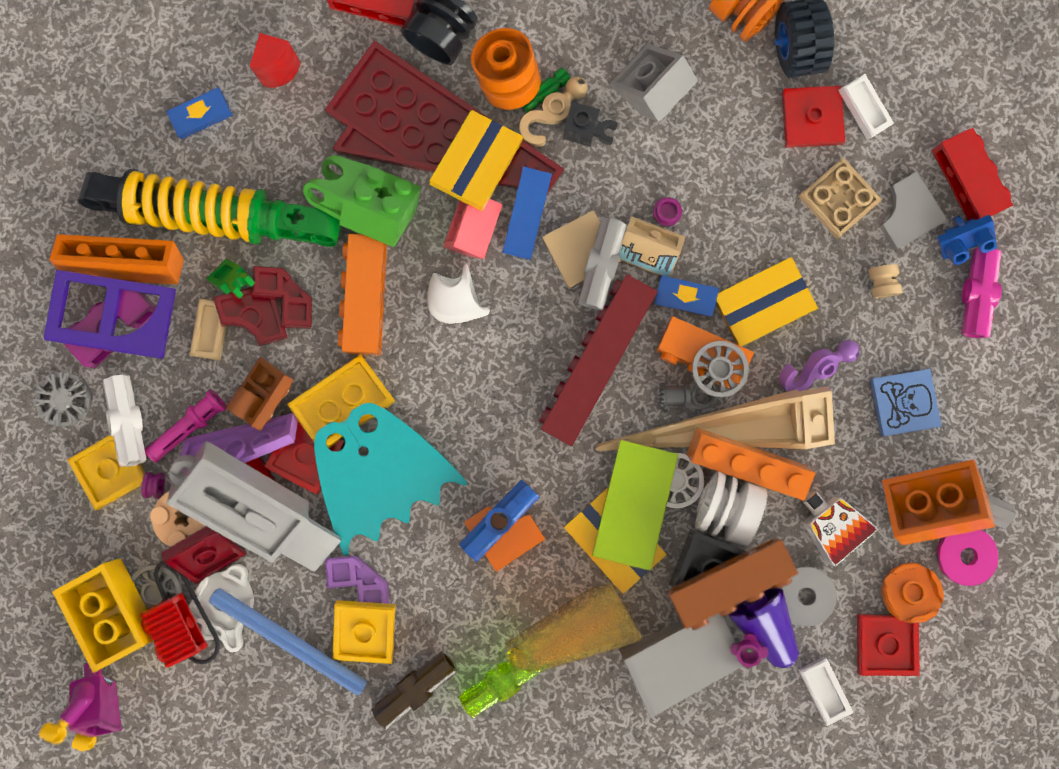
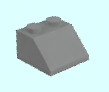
(654, 81)

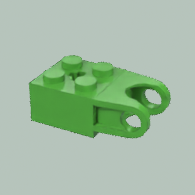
(365, 199)

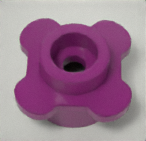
(749, 659)

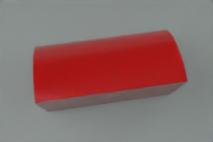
(274, 61)

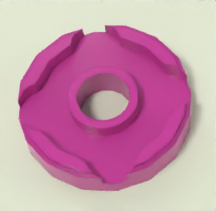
(982, 565)

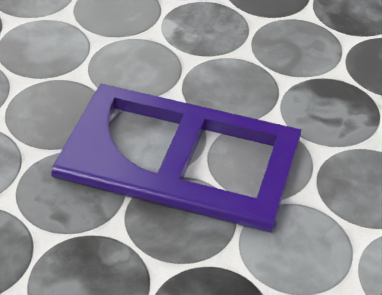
(146, 341)

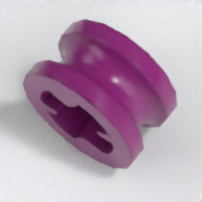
(153, 485)

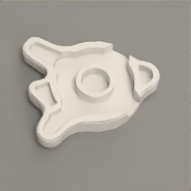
(228, 629)

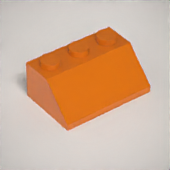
(937, 503)

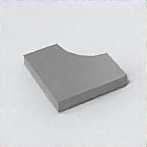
(912, 213)

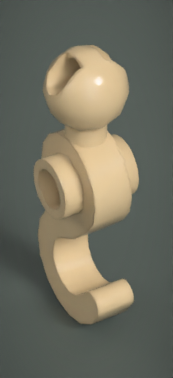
(554, 110)

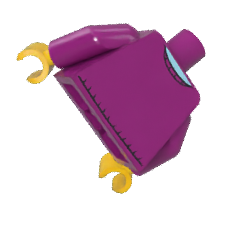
(90, 712)

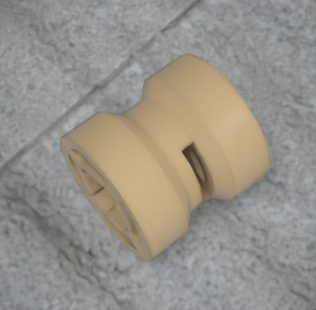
(885, 281)

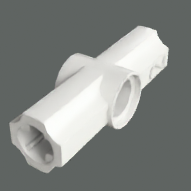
(124, 420)

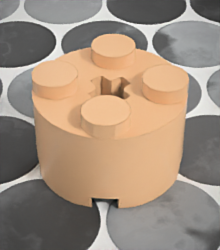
(170, 523)

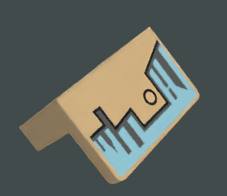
(650, 247)

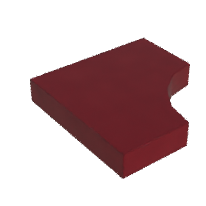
(254, 314)

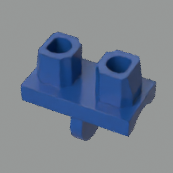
(967, 235)

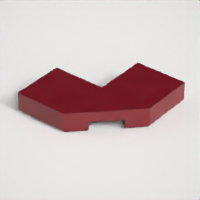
(278, 284)

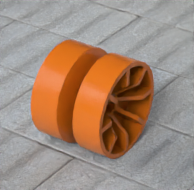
(506, 68)

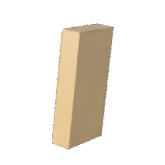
(208, 332)

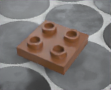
(260, 394)

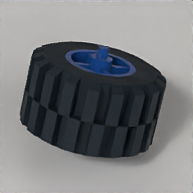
(804, 37)

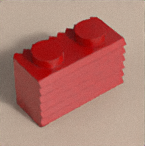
(173, 630)

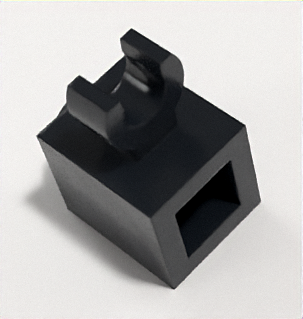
(584, 124)

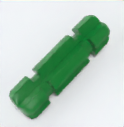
(548, 86)

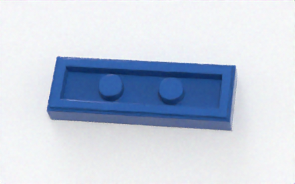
(527, 213)

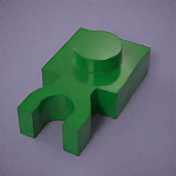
(230, 277)

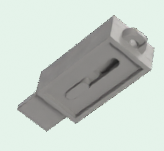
(248, 507)

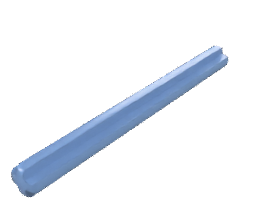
(287, 641)

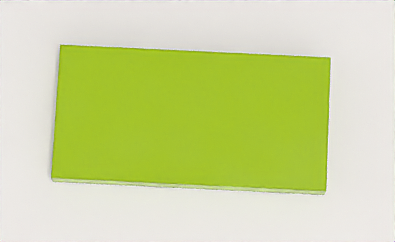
(635, 505)

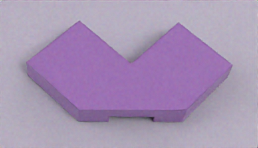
(352, 571)

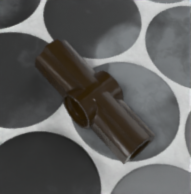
(414, 690)

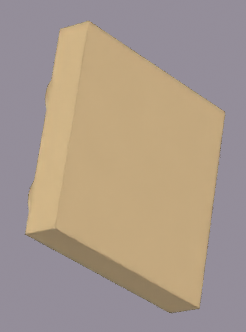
(840, 198)
(572, 246)

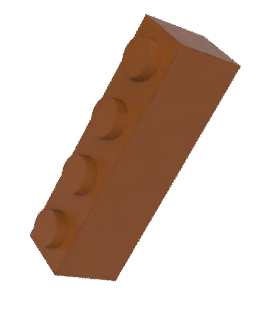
(732, 583)

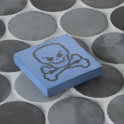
(905, 402)

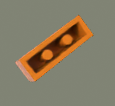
(684, 340)

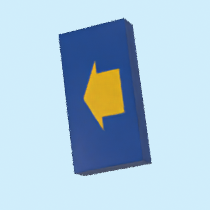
(199, 113)
(686, 296)

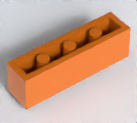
(118, 258)
(364, 295)
(750, 464)

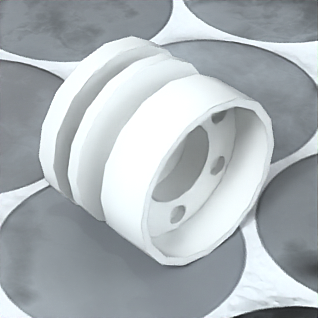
(735, 510)

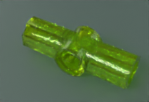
(494, 687)

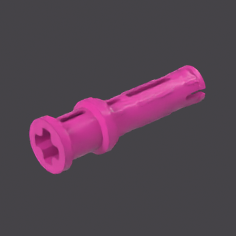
(195, 417)

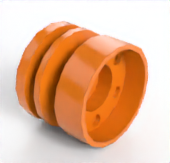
(752, 13)

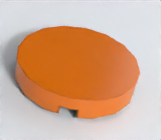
(912, 593)

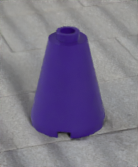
(771, 624)

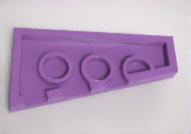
(246, 441)

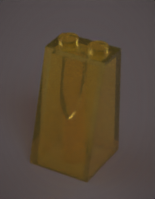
(576, 630)

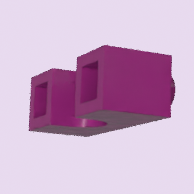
(134, 310)

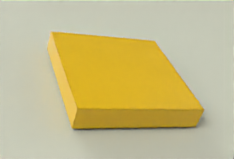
(101, 475)
(363, 631)

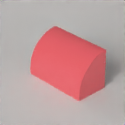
(472, 229)

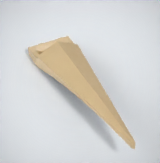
(778, 421)

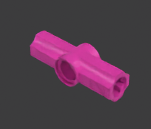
(981, 293)

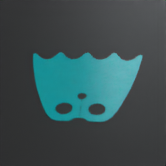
(384, 482)

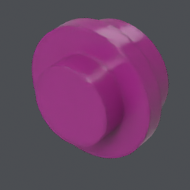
(667, 211)

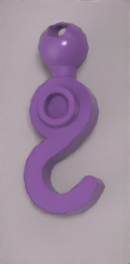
(819, 365)

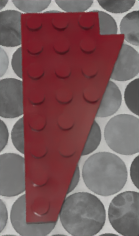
(409, 118)

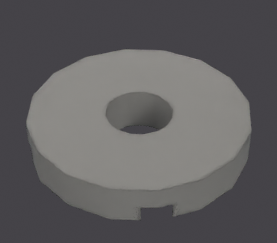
(823, 597)

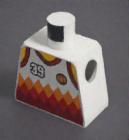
(835, 527)

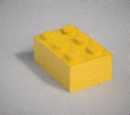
(104, 613)

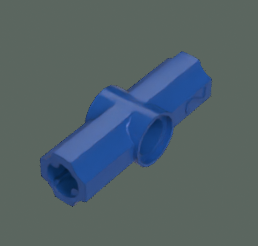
(484, 534)

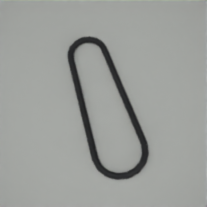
(200, 608)

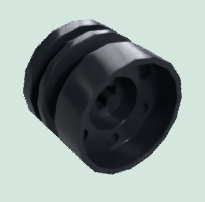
(439, 28)

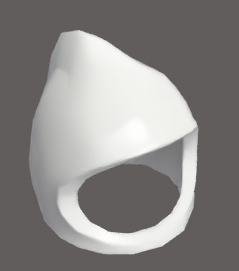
(454, 298)

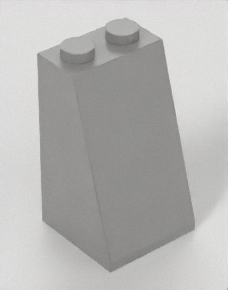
(680, 662)

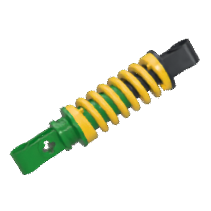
(206, 210)

